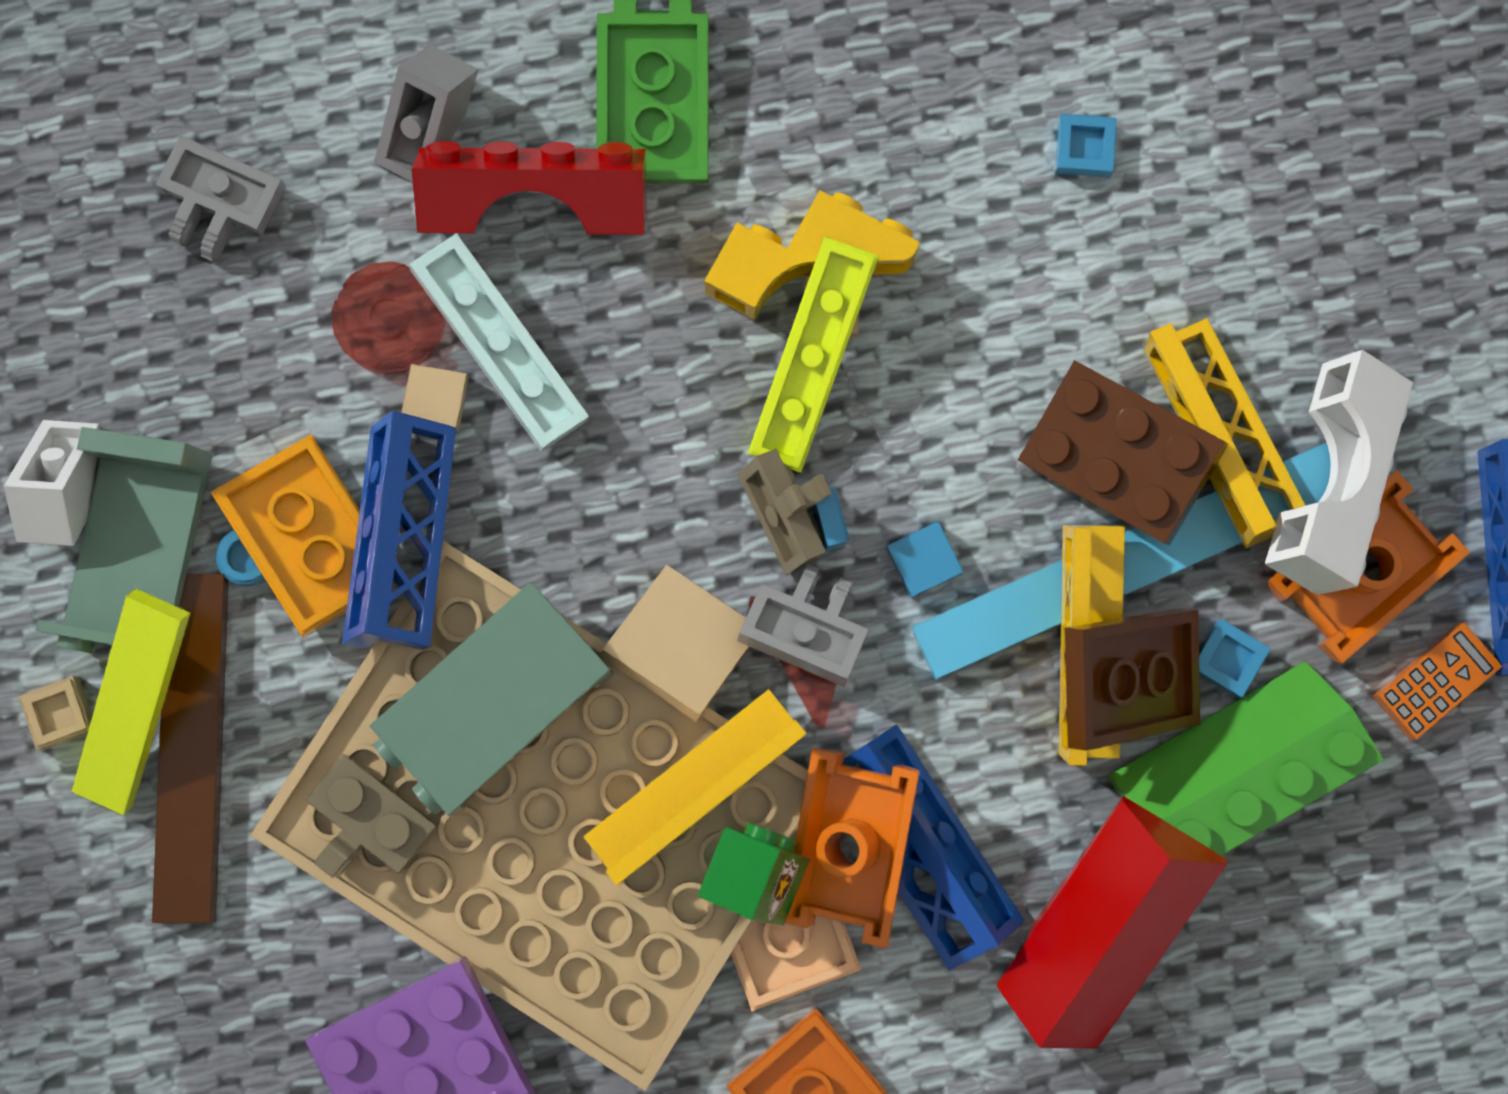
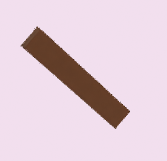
(192, 761)

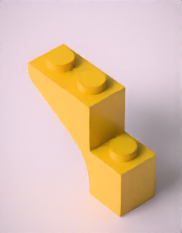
(757, 264)

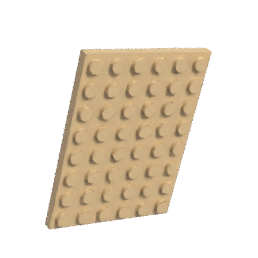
(512, 869)

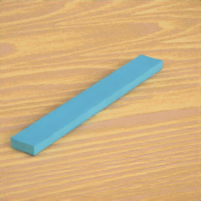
(1034, 601)

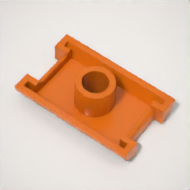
(1408, 563)
(878, 815)

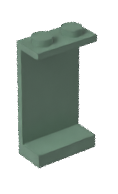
(134, 532)
(488, 700)

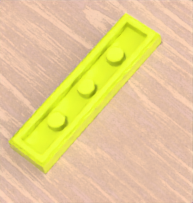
(814, 352)
(130, 701)

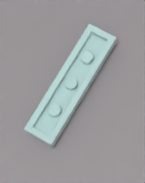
(499, 342)

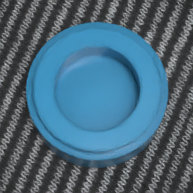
(236, 562)

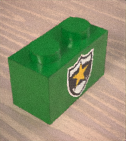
(754, 874)

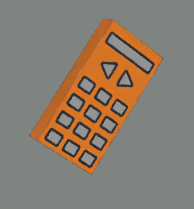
(1437, 681)

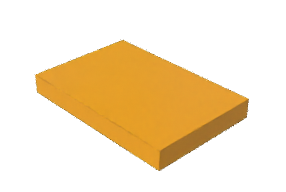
(297, 531)

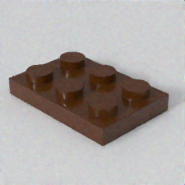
(1122, 452)
(1132, 678)

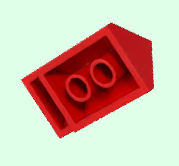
(1107, 927)

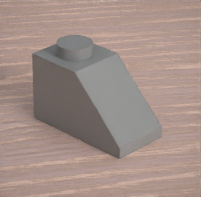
(424, 107)

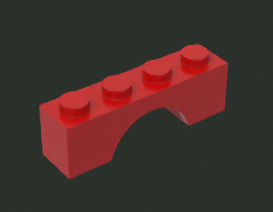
(598, 184)

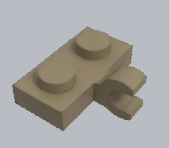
(783, 507)
(368, 817)

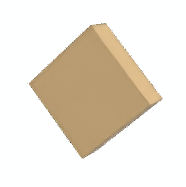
(436, 394)
(56, 713)

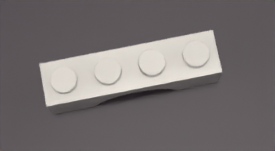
(1360, 413)

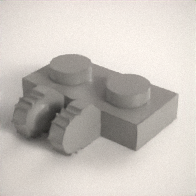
(221, 187)
(804, 633)

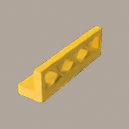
(1191, 402)
(1089, 595)
(693, 786)

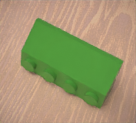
(1252, 761)

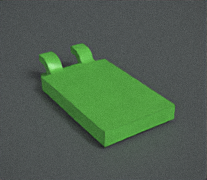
(656, 87)

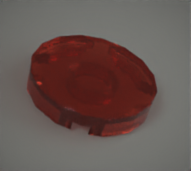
(402, 331)

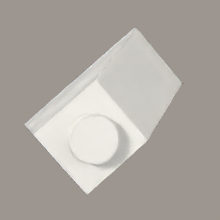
(52, 486)

